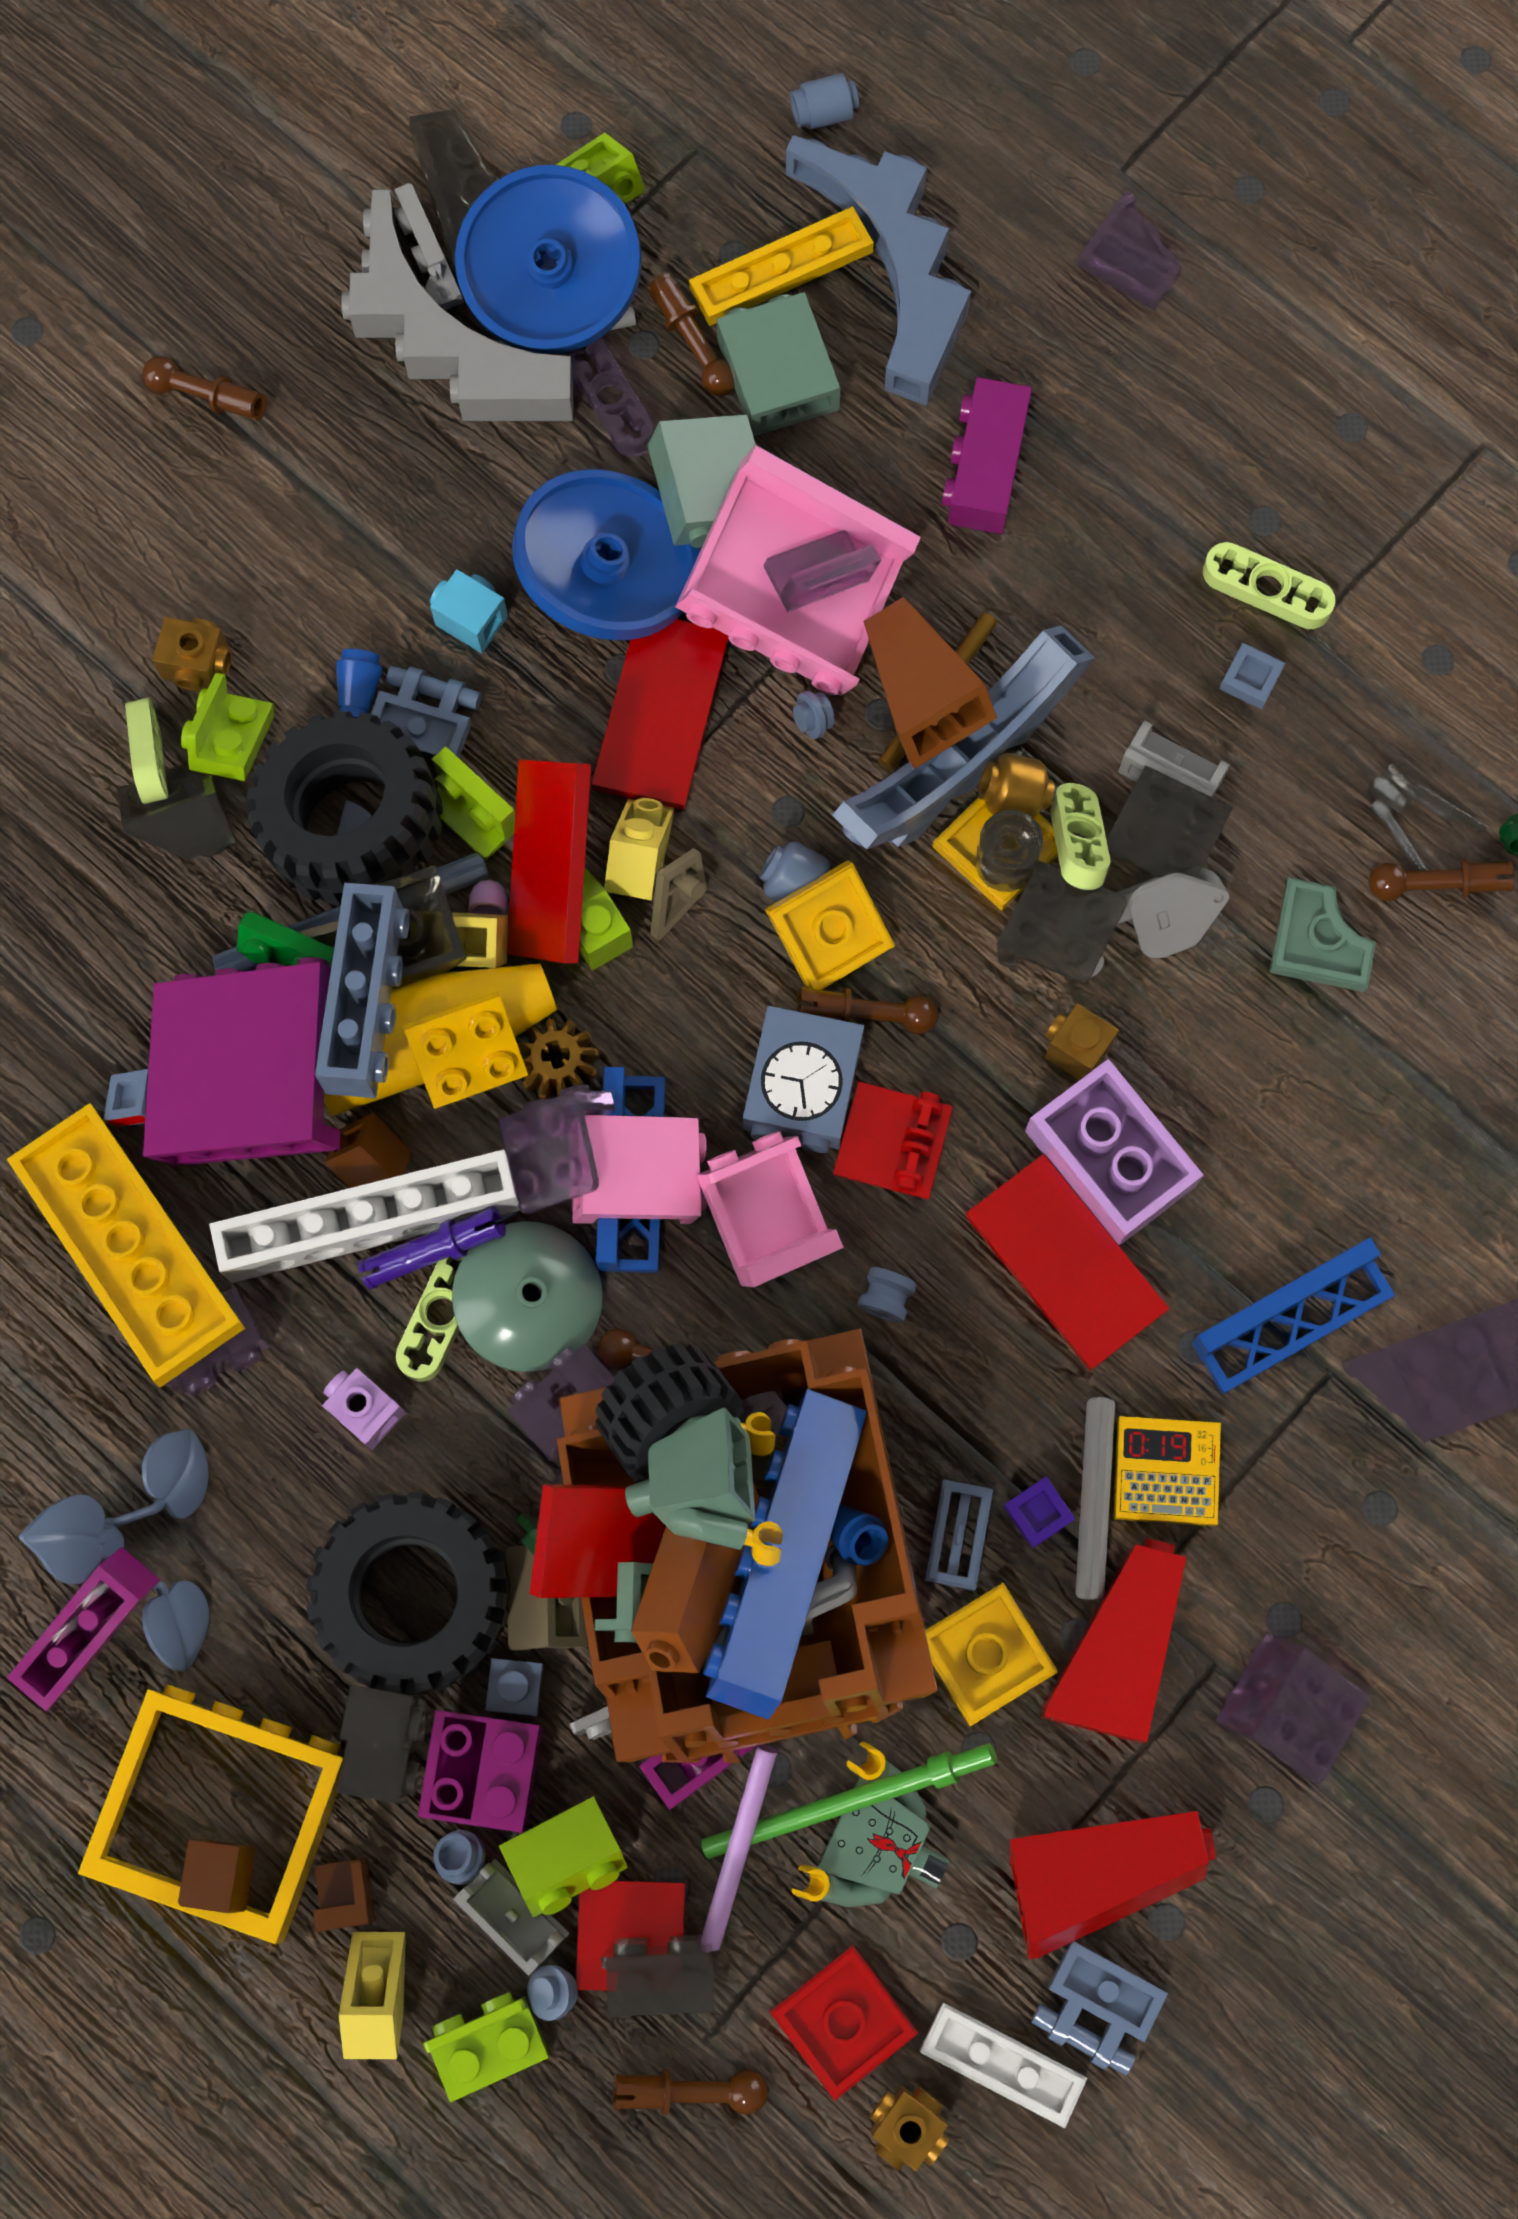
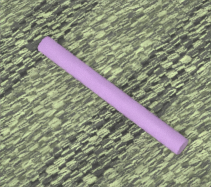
(739, 1846)

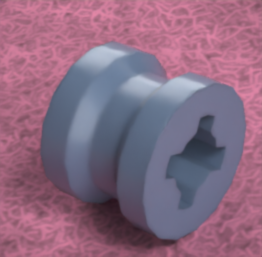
(886, 1295)

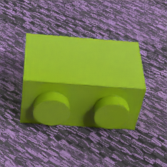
(564, 1858)

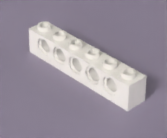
(362, 1216)

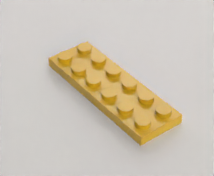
(125, 1245)

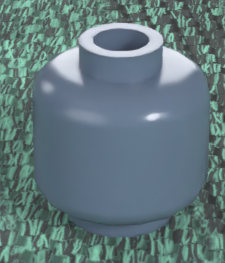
(791, 869)

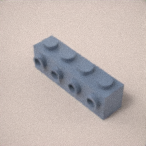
(360, 991)

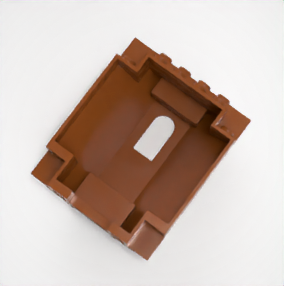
(861, 1653)

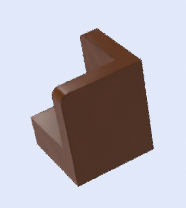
(368, 1153)
(216, 1875)
(343, 1895)

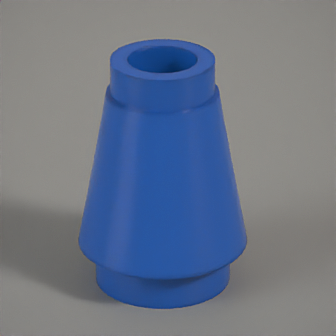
(357, 680)
(859, 1536)

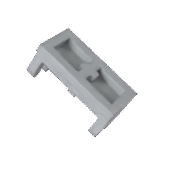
(1172, 760)
(502, 1913)

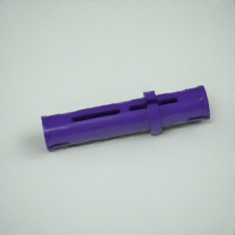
(450, 1240)

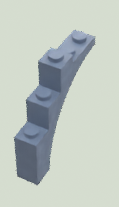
(910, 246)
(912, 798)

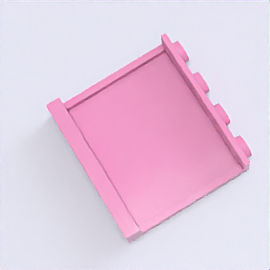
(768, 513)

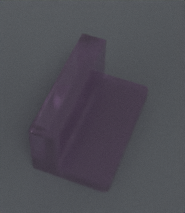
(820, 569)

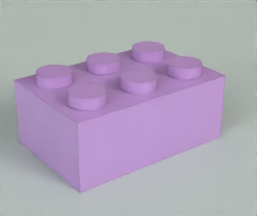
(1113, 1152)

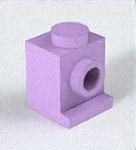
(377, 1416)

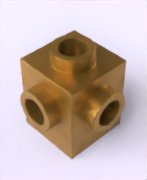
(191, 653)
(902, 2107)

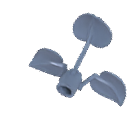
(77, 1538)

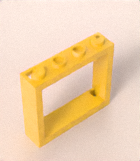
(225, 1719)

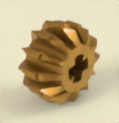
(574, 1053)

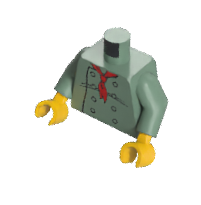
(705, 1483)
(874, 1847)

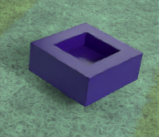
(1039, 1512)

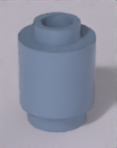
(824, 101)

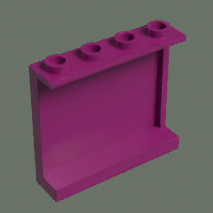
(237, 1065)

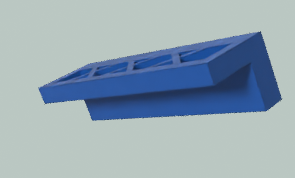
(609, 1229)
(1282, 1300)

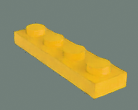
(782, 265)

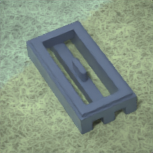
(951, 1578)

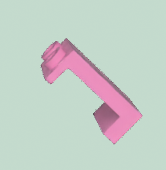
(644, 1169)
(766, 1210)

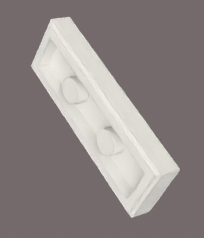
(1003, 2064)

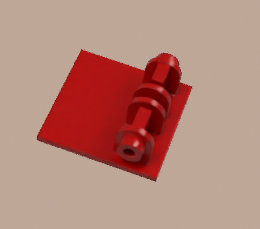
(893, 1140)

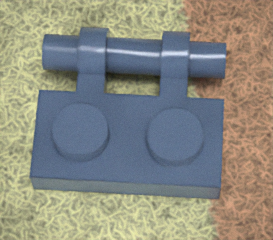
(426, 725)
(1107, 1992)

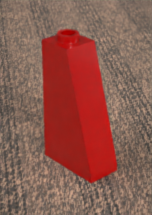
(1121, 1655)
(1102, 1873)

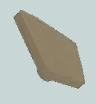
(676, 891)

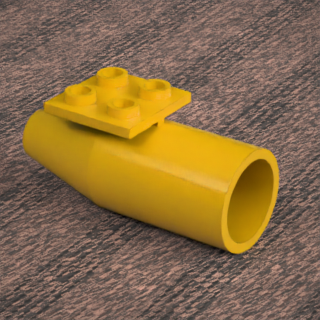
(459, 1033)

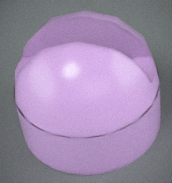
(488, 898)

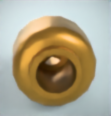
(1016, 784)

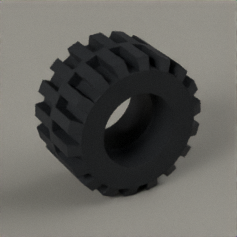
(657, 1398)

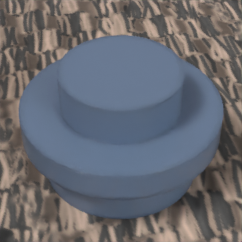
(813, 714)
(459, 1857)
(551, 1992)

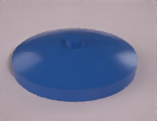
(548, 259)
(601, 555)

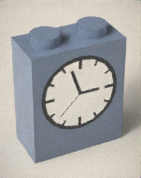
(803, 1078)

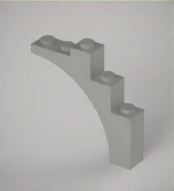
(484, 376)

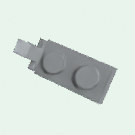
(428, 254)

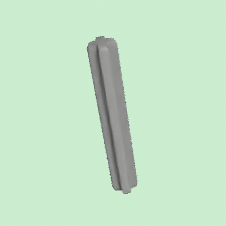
(1095, 1498)

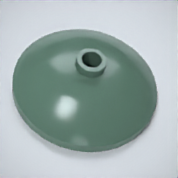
(505, 1325)

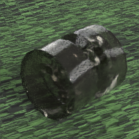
(1008, 850)

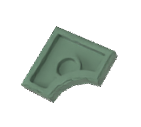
(1316, 941)

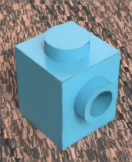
(468, 609)

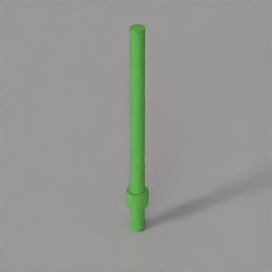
(939, 1771)

